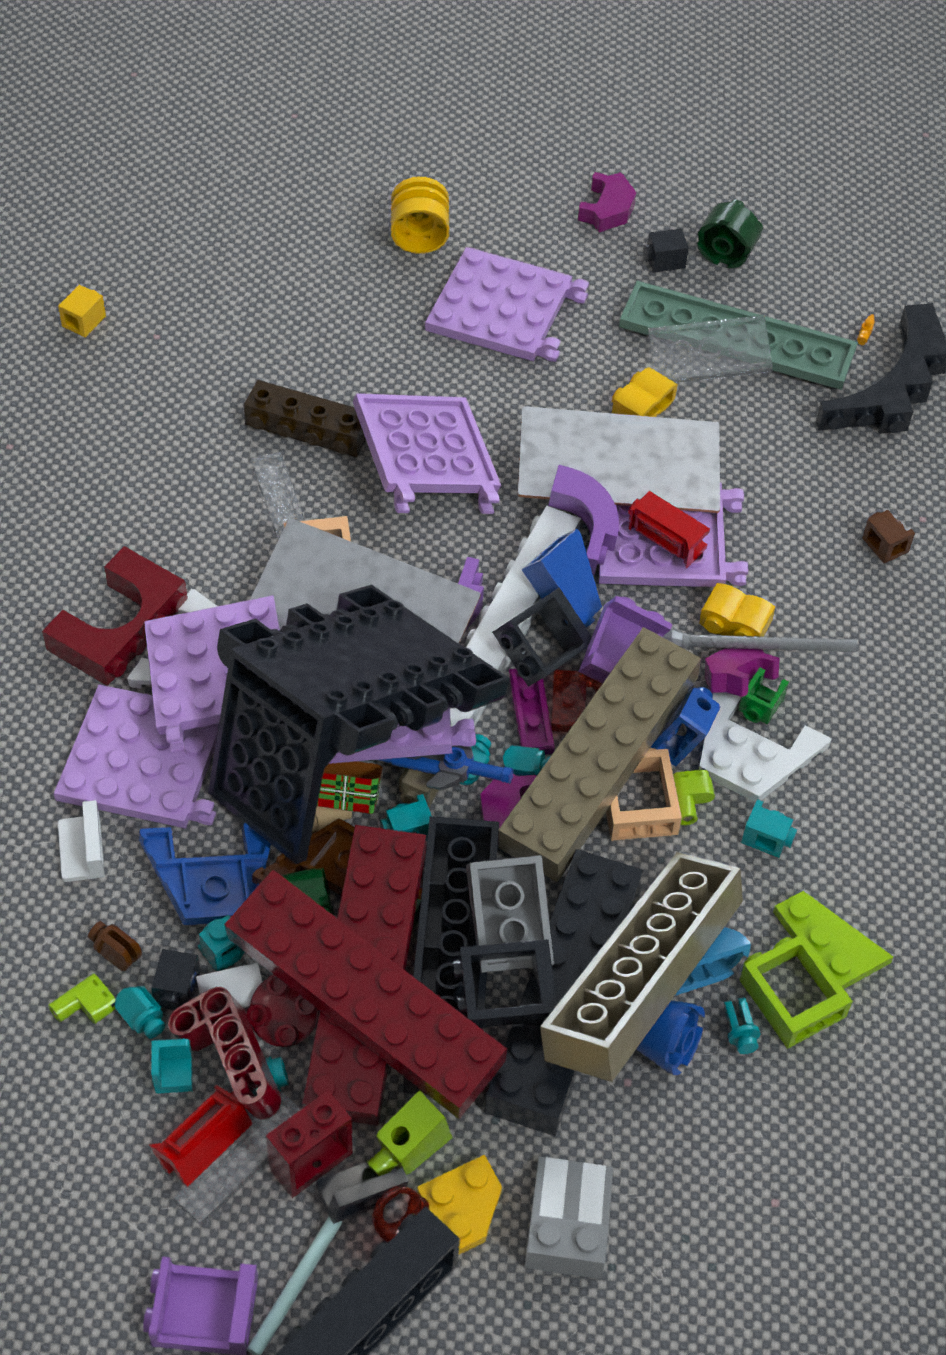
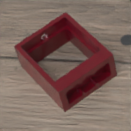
(313, 1134)

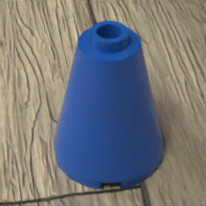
(674, 1036)

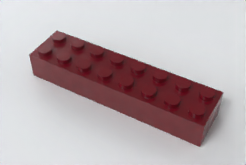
(381, 908)
(366, 993)

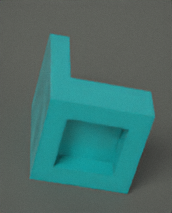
(172, 1066)

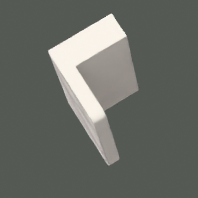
(81, 845)

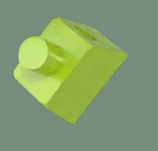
(416, 1126)

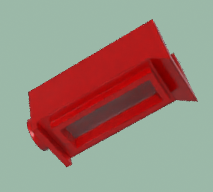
(668, 527)
(203, 1136)

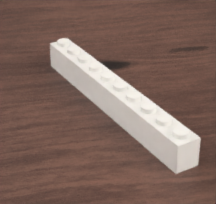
(514, 596)

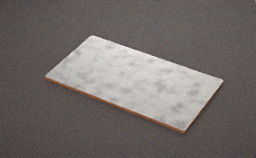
(623, 454)
(319, 566)

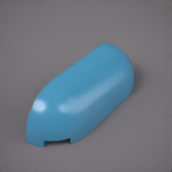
(718, 960)

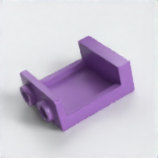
(615, 632)
(201, 1308)

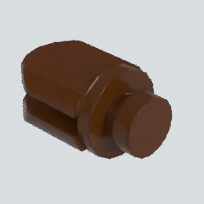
(114, 945)

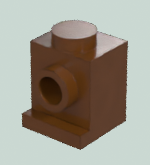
(887, 536)

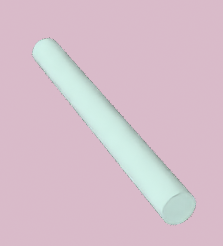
(293, 1287)

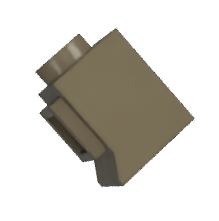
(415, 783)

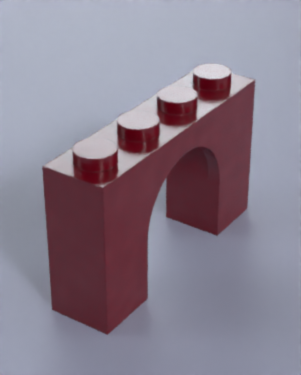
(109, 651)

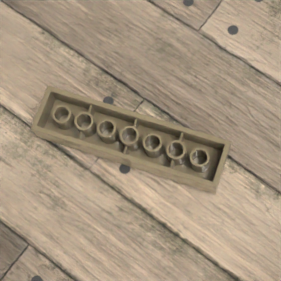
(599, 753)
(641, 967)

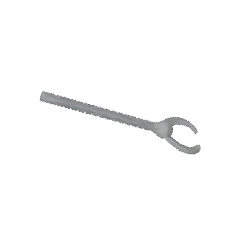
(777, 643)

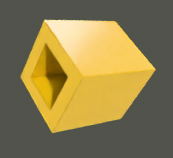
(82, 310)

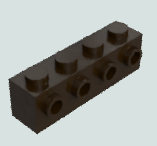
(304, 418)

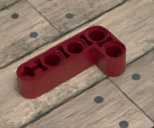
(222, 1020)

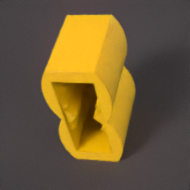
(645, 395)
(735, 613)

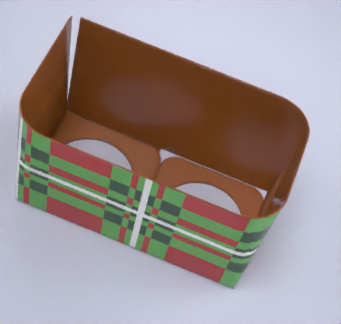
(350, 786)

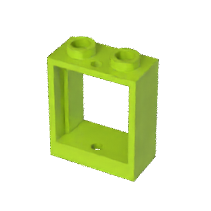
(811, 1021)

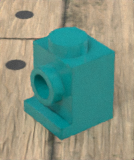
(408, 817)
(768, 830)
(215, 942)

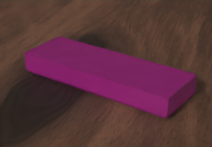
(531, 713)

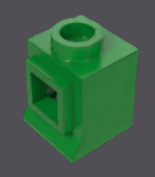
(761, 701)

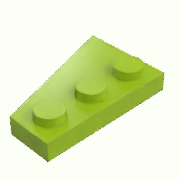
(840, 945)

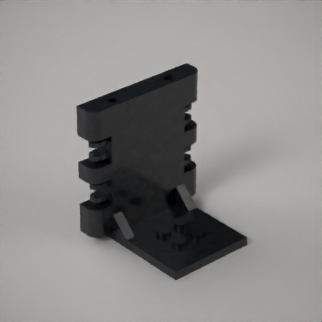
(327, 691)

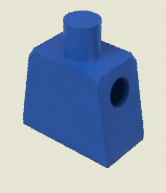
(697, 714)

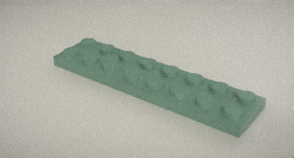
(793, 348)

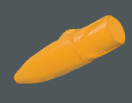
(866, 330)

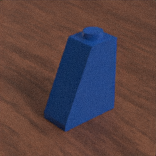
(566, 566)

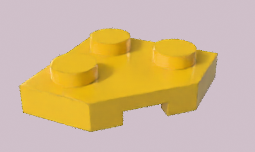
(465, 1200)

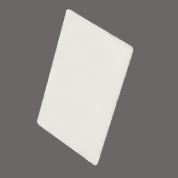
(239, 981)

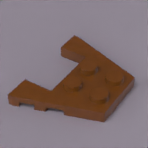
(327, 850)

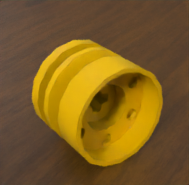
(420, 215)

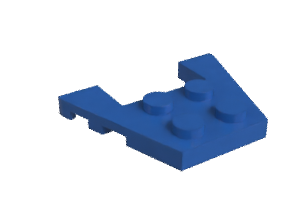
(205, 886)

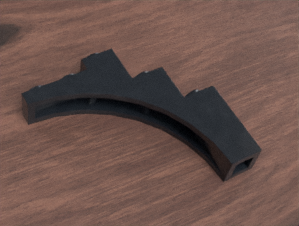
(890, 399)

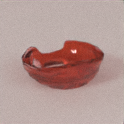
(388, 1230)

